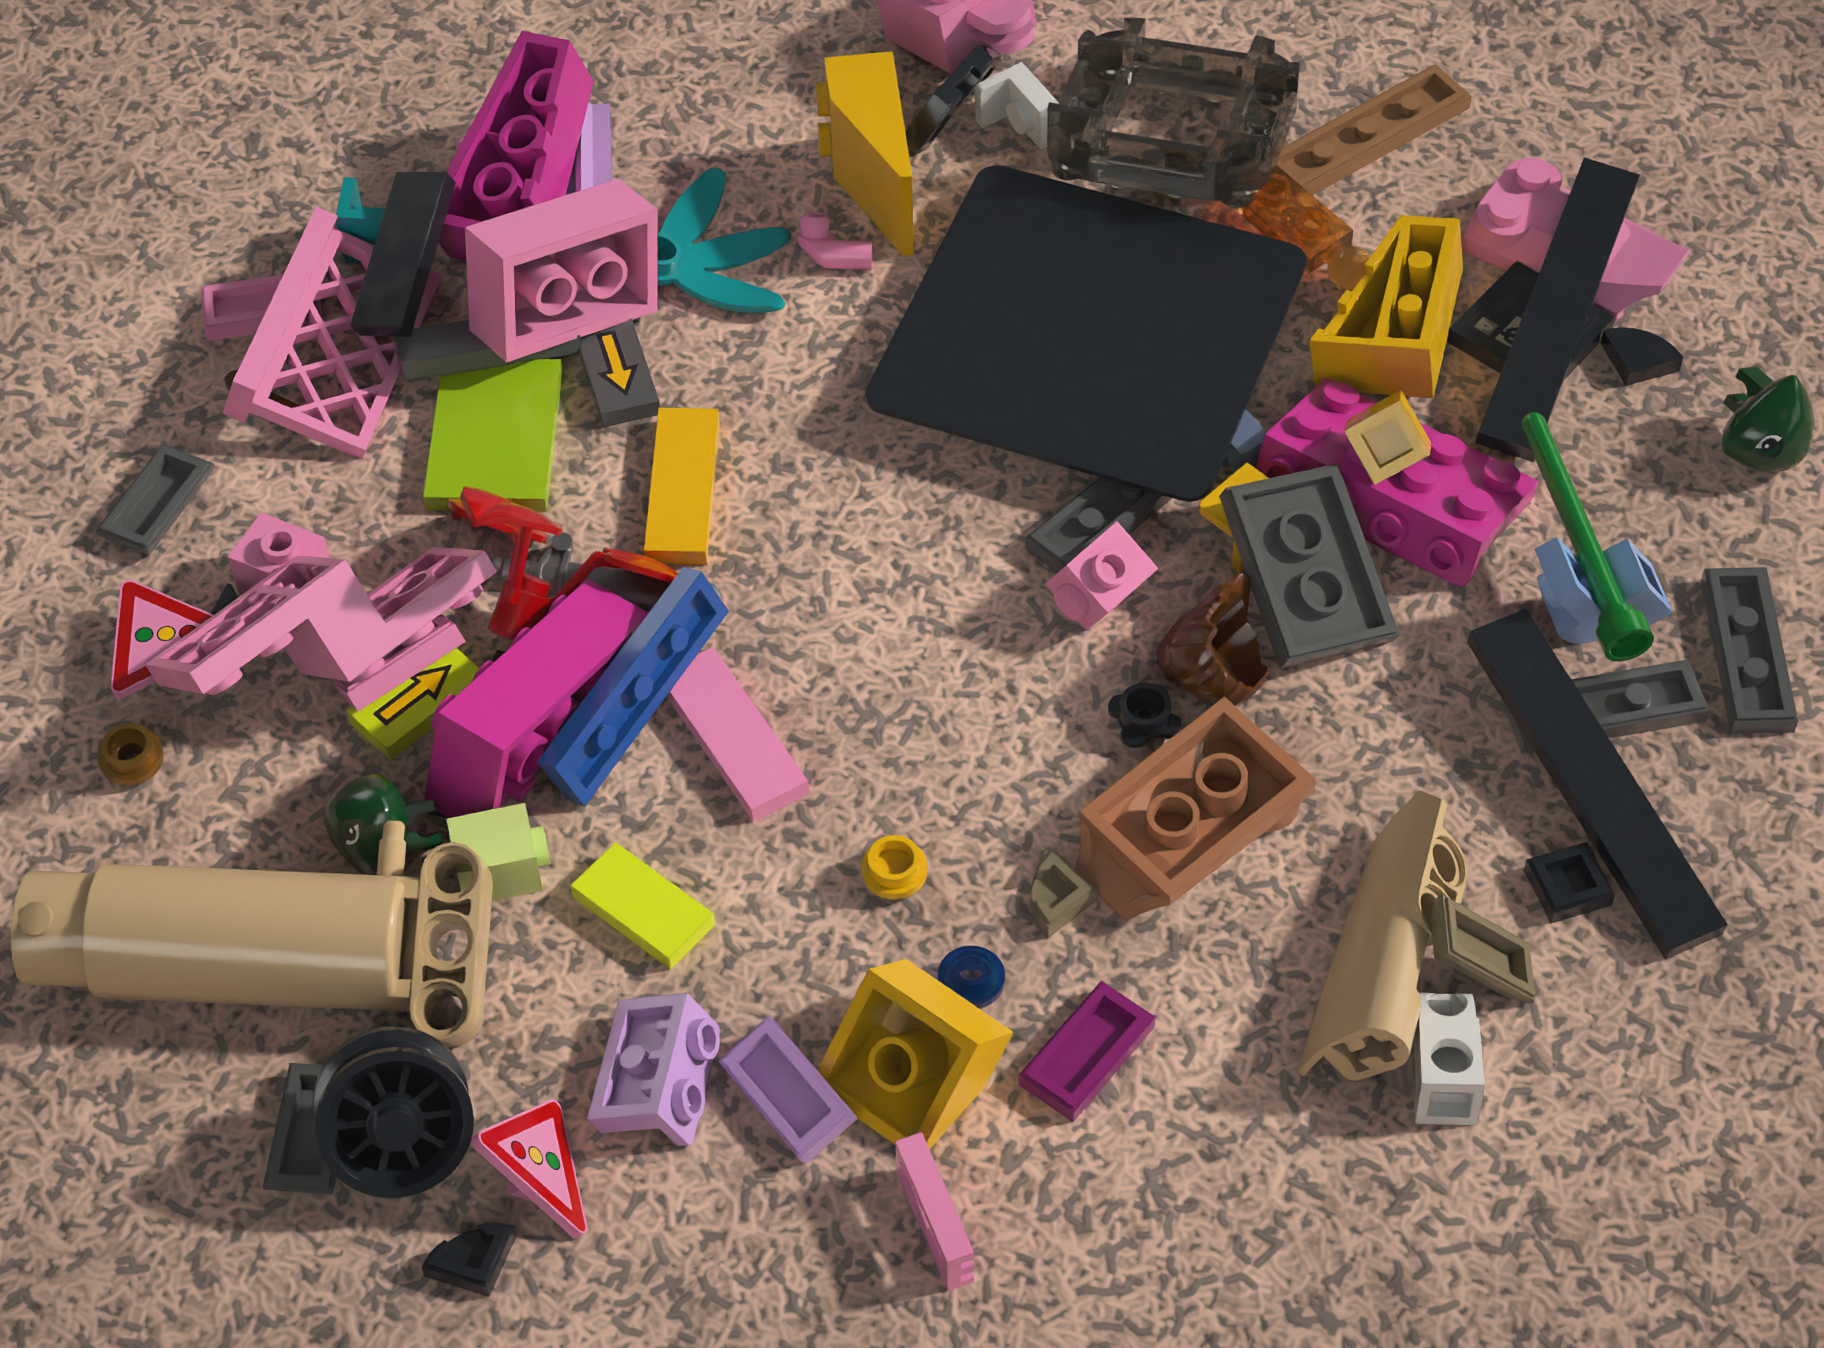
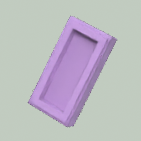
(787, 1090)

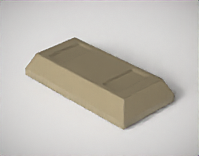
(1482, 950)

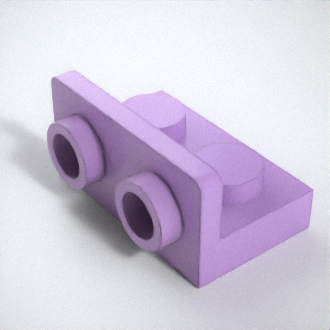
(656, 1067)

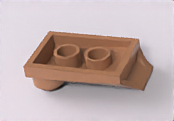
(1187, 811)

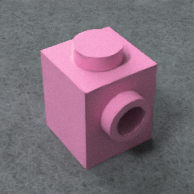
(269, 546)
(1100, 577)

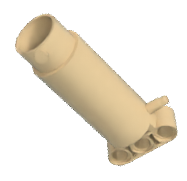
(263, 935)

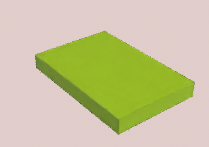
(495, 433)

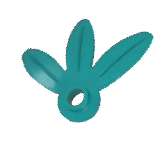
(692, 264)

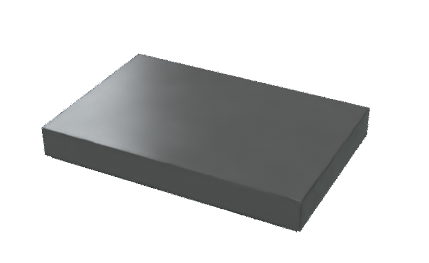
(1308, 565)

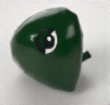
(1770, 423)
(357, 818)

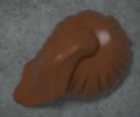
(1215, 647)

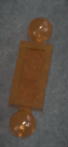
(1295, 216)

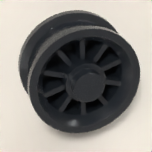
(392, 1112)

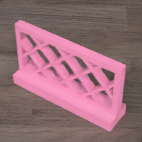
(283, 328)

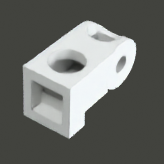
(1448, 1061)

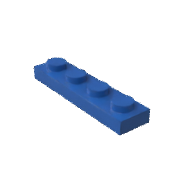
(633, 686)

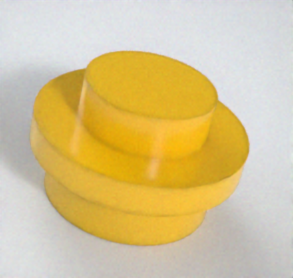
(894, 867)

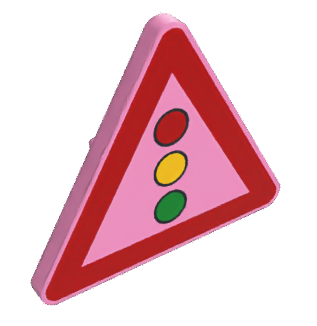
(144, 629)
(538, 1160)

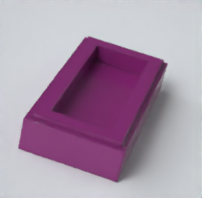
(1086, 1051)

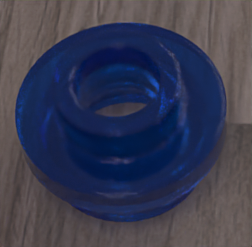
(979, 991)

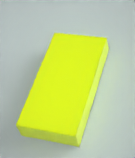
(643, 905)

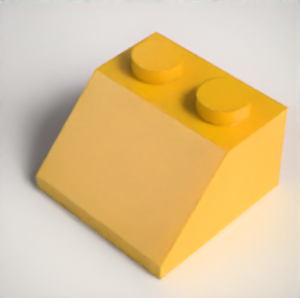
(911, 1053)

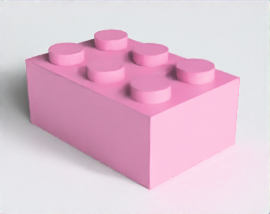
(561, 269)

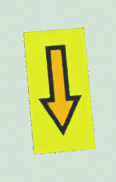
(408, 709)

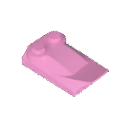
(1519, 222)

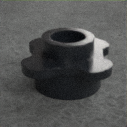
(1144, 699)

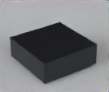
(1569, 882)

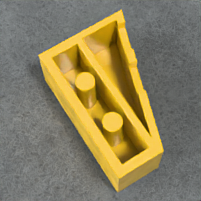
(1398, 315)

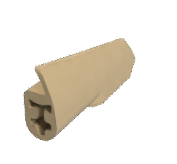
(1370, 991)

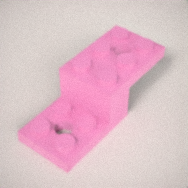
(323, 619)

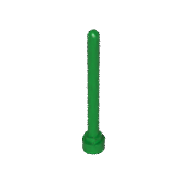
(1621, 628)

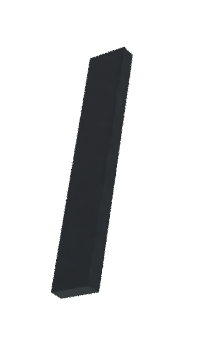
(1558, 305)
(1597, 784)

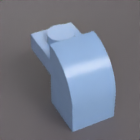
(1570, 596)

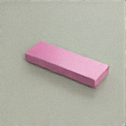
(736, 737)

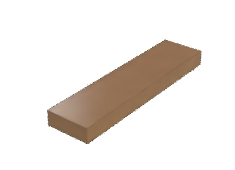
(1373, 129)

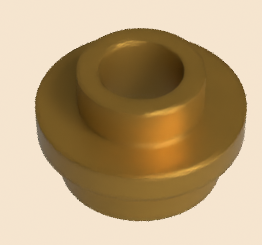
(126, 740)

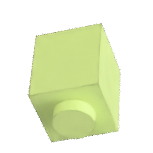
(506, 846)

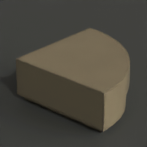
(1058, 893)

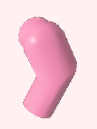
(828, 249)

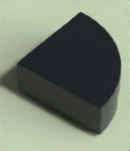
(1639, 354)
(472, 1258)

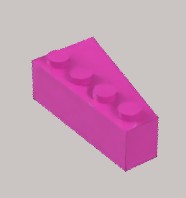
(521, 137)
(524, 701)

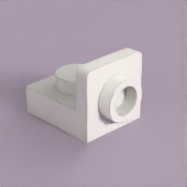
(1019, 97)

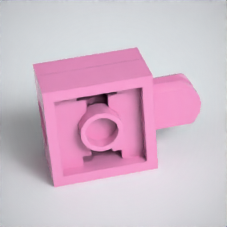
(951, 29)

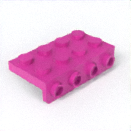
(1430, 513)

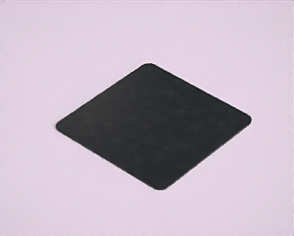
(1089, 332)

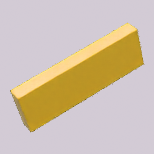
(682, 485)

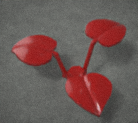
(524, 596)

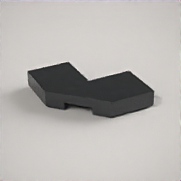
(950, 95)

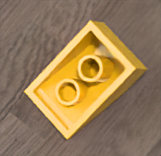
(868, 140)

